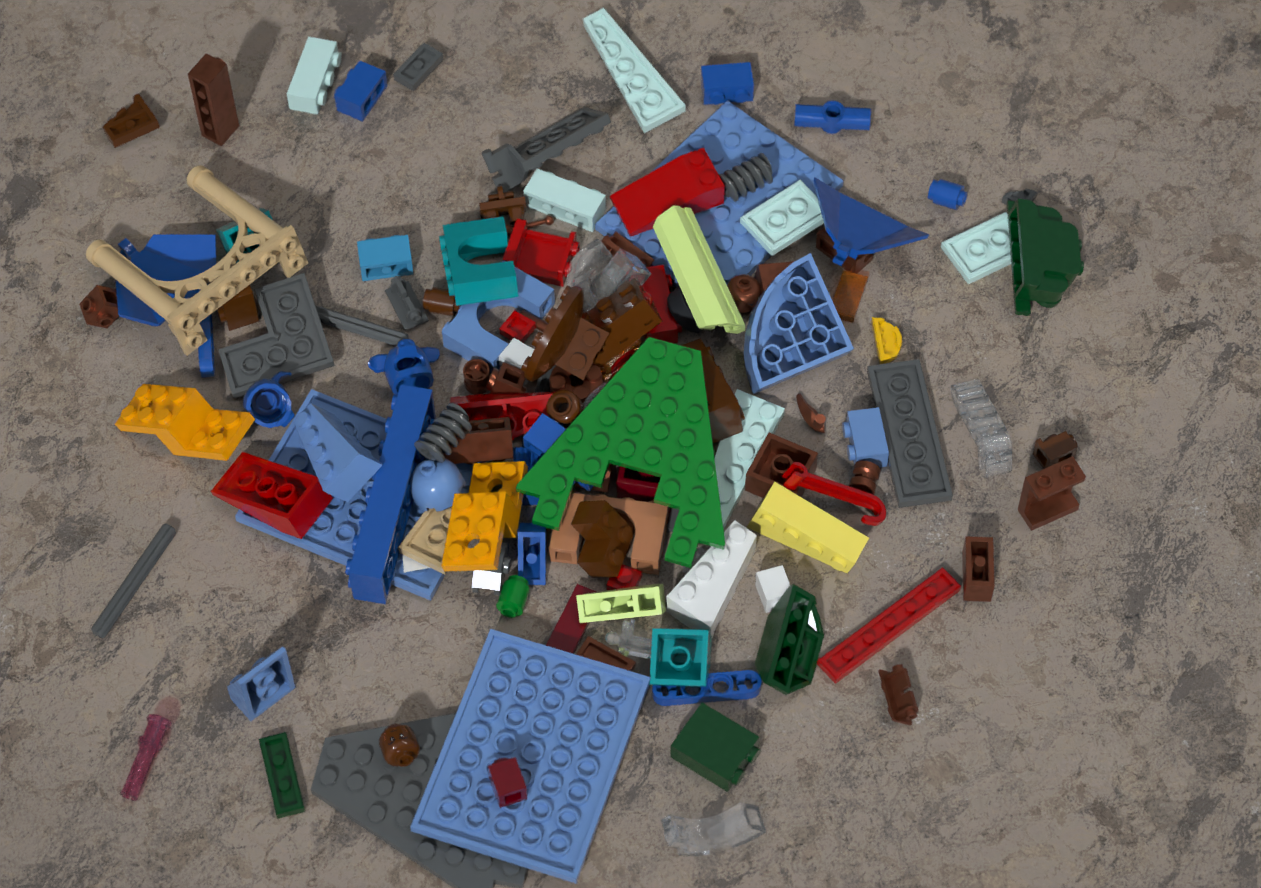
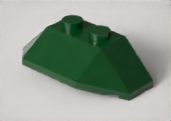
(790, 642)

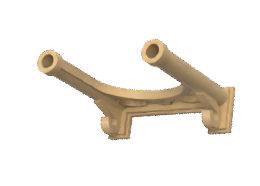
(225, 277)

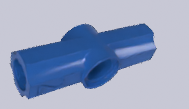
(832, 117)

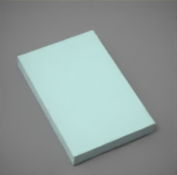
(784, 218)
(980, 249)

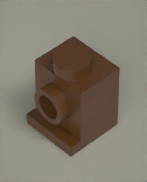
(1055, 449)

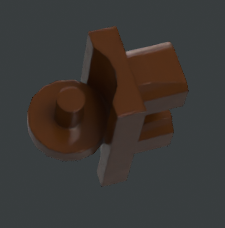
(503, 204)

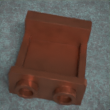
(1048, 493)

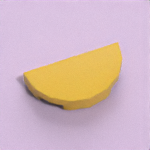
(887, 340)

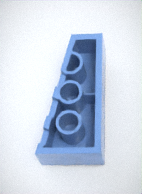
(335, 454)

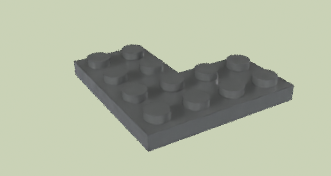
(292, 343)

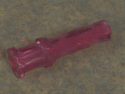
(149, 745)

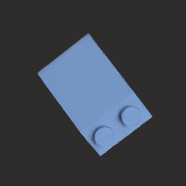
(262, 684)

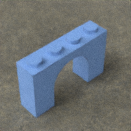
(471, 341)

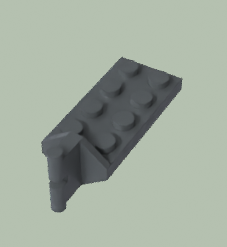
(515, 162)

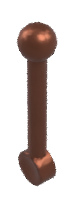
(549, 220)

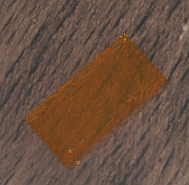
(849, 295)

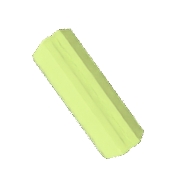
(697, 271)

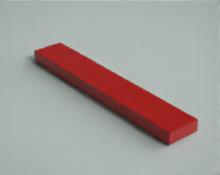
(888, 625)

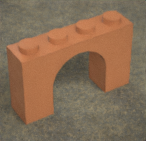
(645, 518)

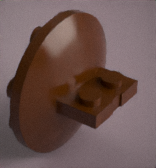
(566, 340)

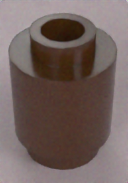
(439, 302)

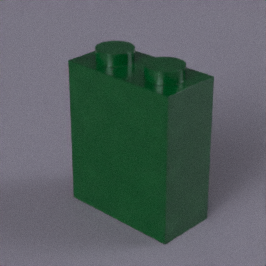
(715, 747)

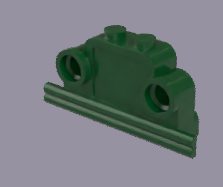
(1042, 254)

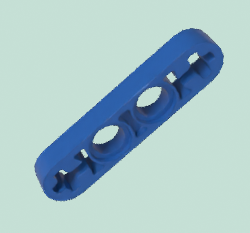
(206, 350)
(708, 693)

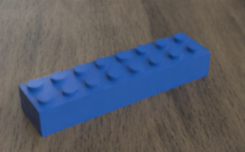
(389, 497)

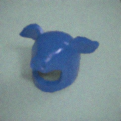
(406, 365)
(269, 402)

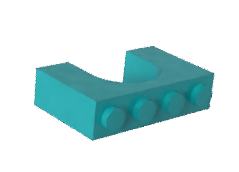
(475, 282)

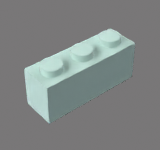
(313, 75)
(565, 199)

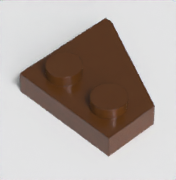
(131, 123)

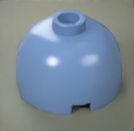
(435, 484)

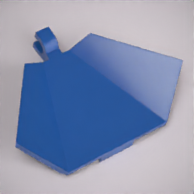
(859, 228)
(164, 259)

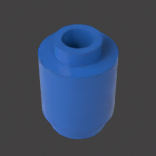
(947, 194)

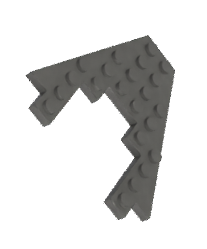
(386, 798)

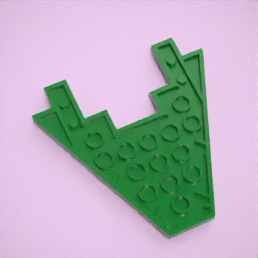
(650, 422)

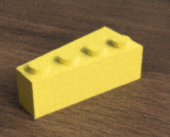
(807, 529)

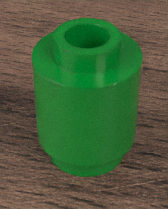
(513, 596)

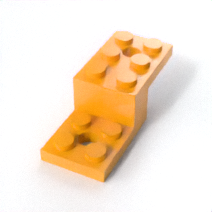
(185, 421)
(484, 517)

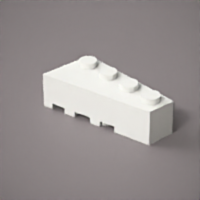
(712, 581)

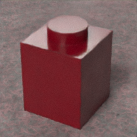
(507, 781)

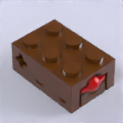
(624, 315)

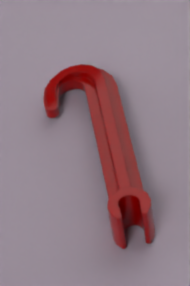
(798, 475)

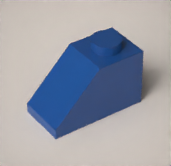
(532, 553)

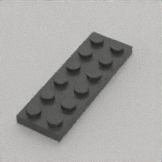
(910, 433)

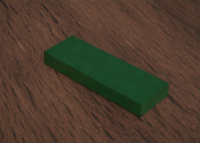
(281, 775)

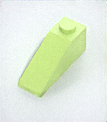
(621, 603)

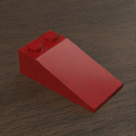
(683, 182)
(273, 494)

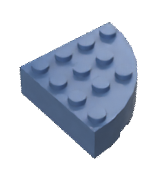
(793, 328)

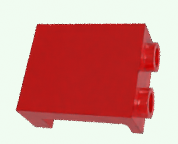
(541, 253)

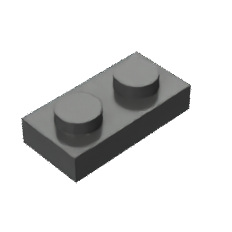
(418, 66)

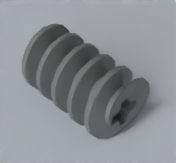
(746, 176)
(443, 433)

